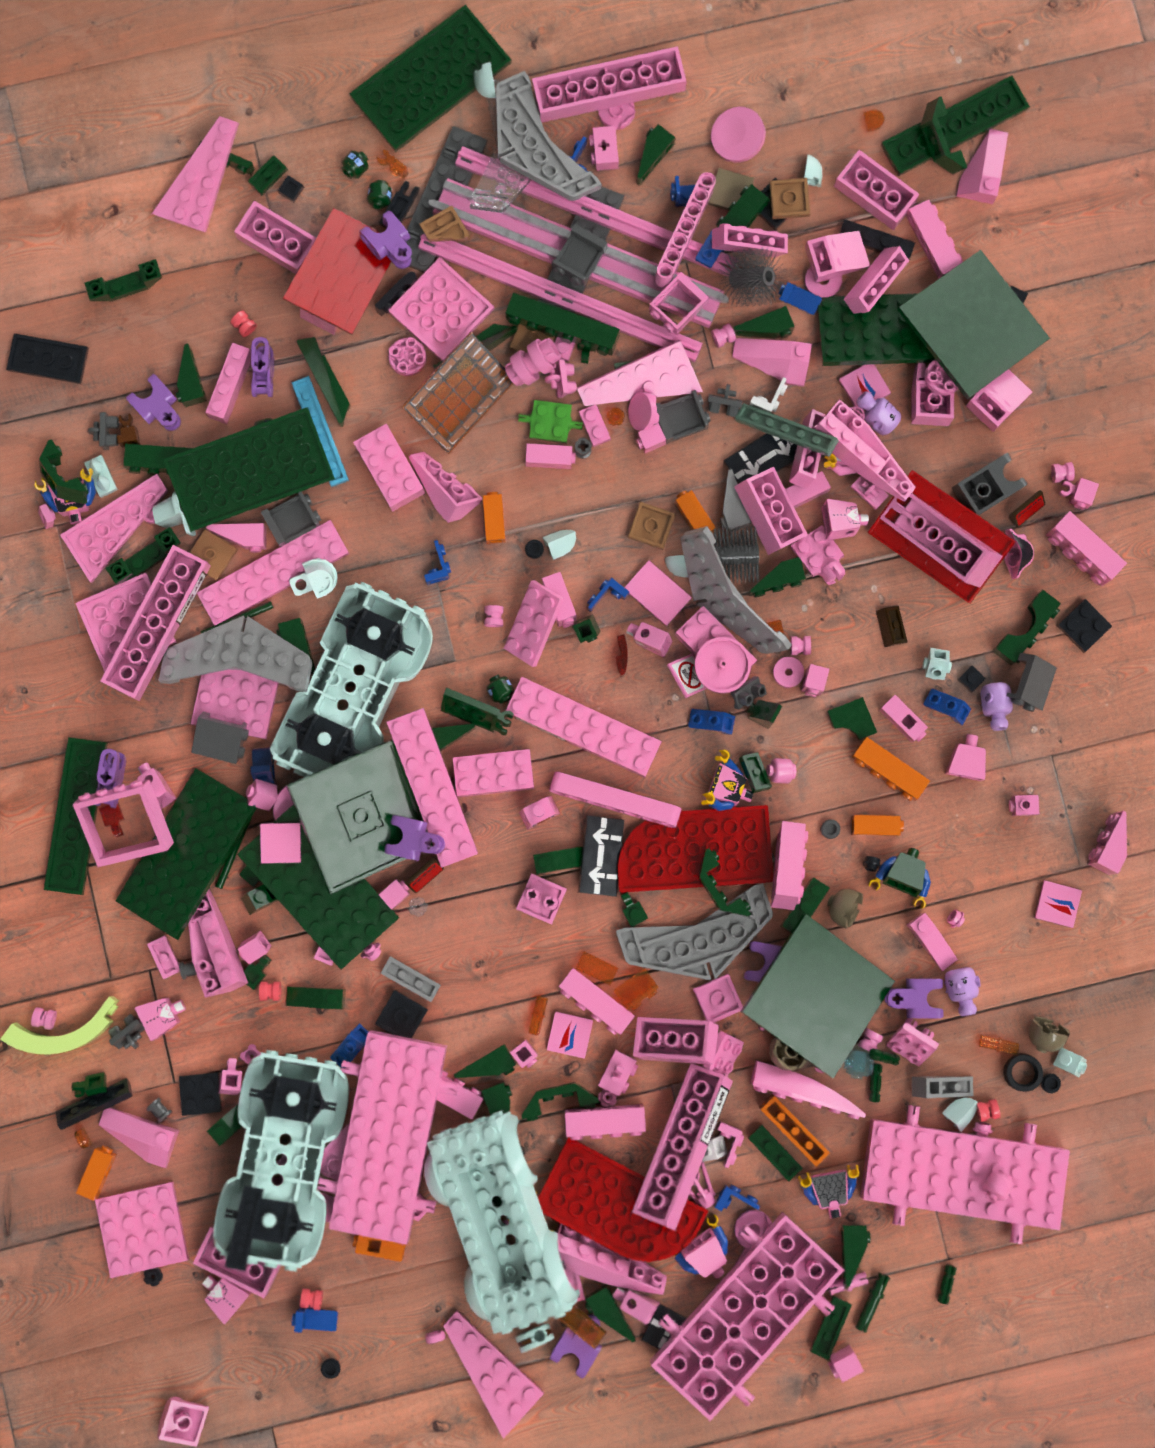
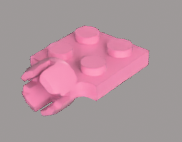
(820, 556)

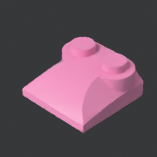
(182, 1421)

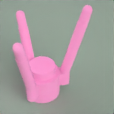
(705, 1197)

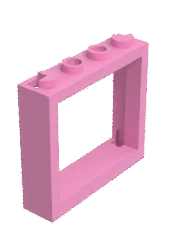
(144, 788)

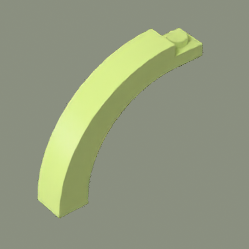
(35, 1043)

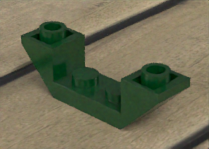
(935, 138)
(125, 285)
(70, 490)
(144, 559)
(710, 861)
(585, 1099)

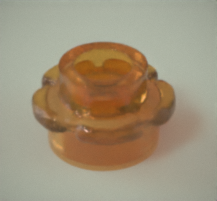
(620, 416)

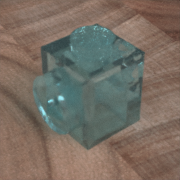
(859, 1064)

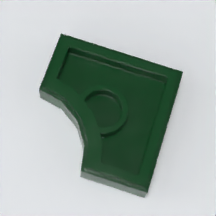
(853, 717)

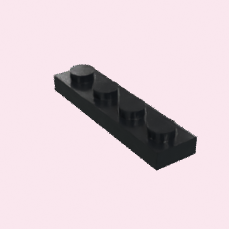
(876, 239)
(93, 1104)
(244, 1228)

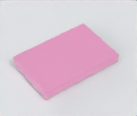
(657, 593)

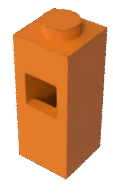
(693, 511)
(494, 518)
(877, 825)
(96, 1173)
(379, 1248)

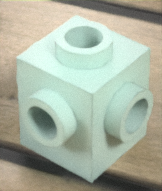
(937, 664)

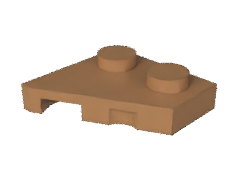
(444, 227)

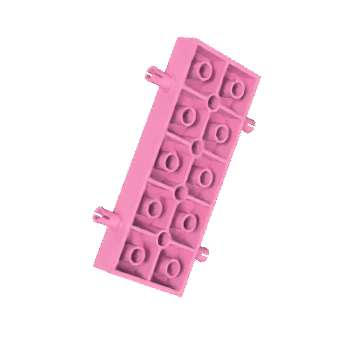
(388, 1137)
(948, 1170)
(746, 1316)

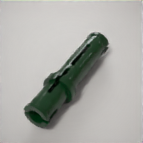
(873, 1300)

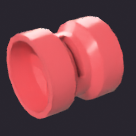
(243, 323)
(270, 991)
(988, 1110)
(312, 1299)

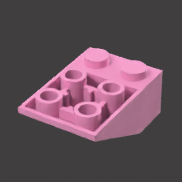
(836, 255)
(998, 400)
(1112, 845)

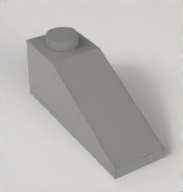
(733, 509)
(942, 1086)

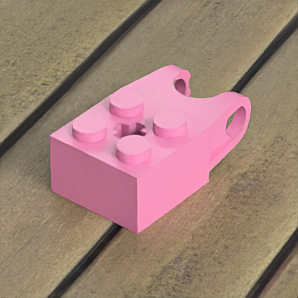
(924, 412)

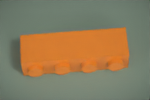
(891, 769)
(794, 1130)

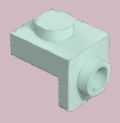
(1070, 1062)

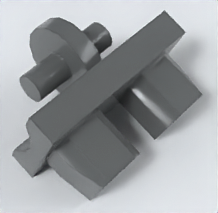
(716, 401)
(103, 433)
(748, 692)
(127, 1036)

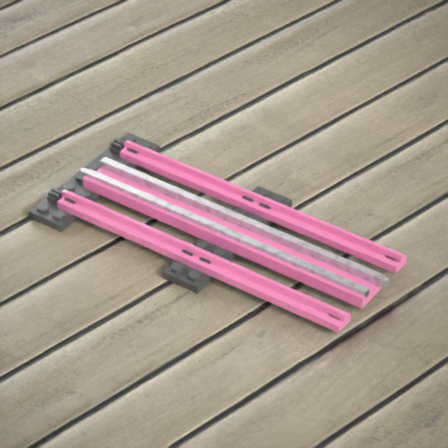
(545, 239)

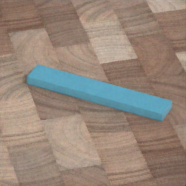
(307, 398)

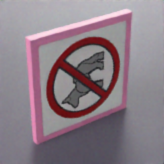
(685, 676)

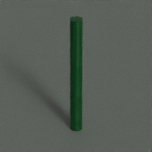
(251, 613)
(229, 861)

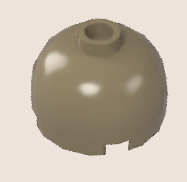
(844, 907)
(1046, 1035)
(784, 1057)

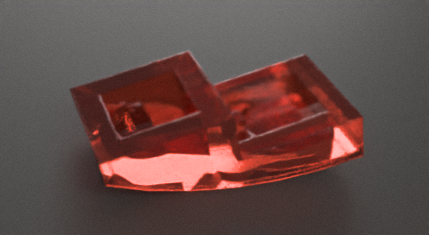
(622, 659)

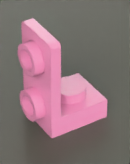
(728, 1131)

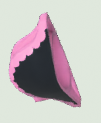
(1019, 555)

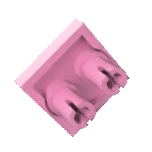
(541, 899)
(912, 1043)
(726, 1053)

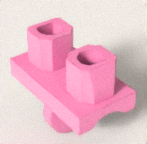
(559, 381)
(869, 492)

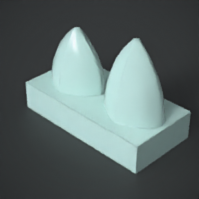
(101, 475)

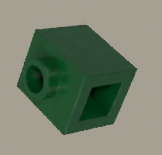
(587, 629)

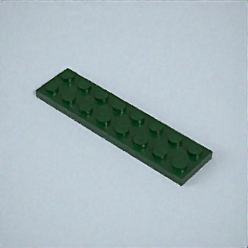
(960, 125)
(69, 846)

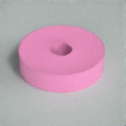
(785, 680)

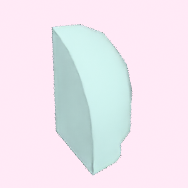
(484, 81)
(813, 171)
(560, 542)
(676, 565)
(961, 1112)

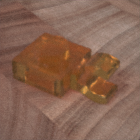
(396, 167)

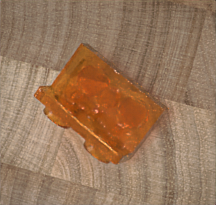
(636, 989)

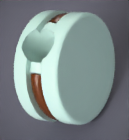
(534, 1337)

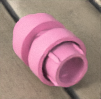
(540, 357)

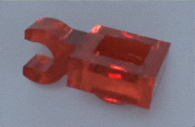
(113, 817)

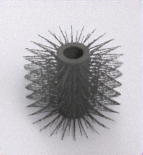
(752, 277)
(739, 553)

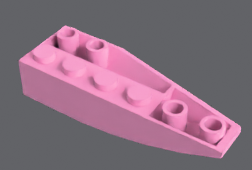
(864, 451)
(214, 950)
(800, 1088)
(605, 1266)

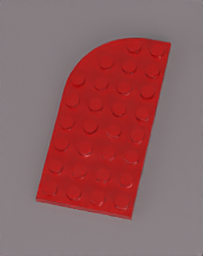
(671, 857)
(598, 1200)

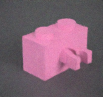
(617, 1073)

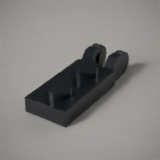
(401, 203)
(395, 293)

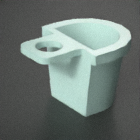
(170, 514)
(319, 577)

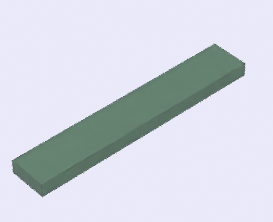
(786, 429)

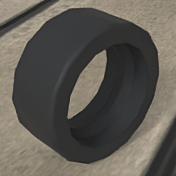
(1037, 1069)

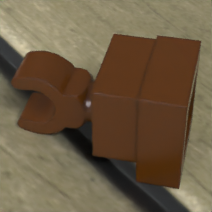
(129, 433)

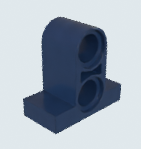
(263, 765)

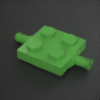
(550, 421)

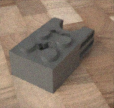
(991, 484)

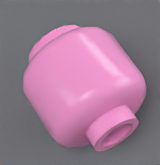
(781, 770)
(998, 1186)

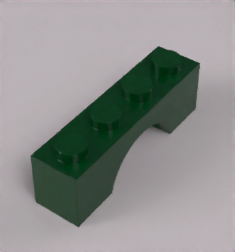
(1041, 609)

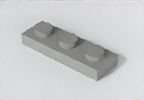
(410, 979)

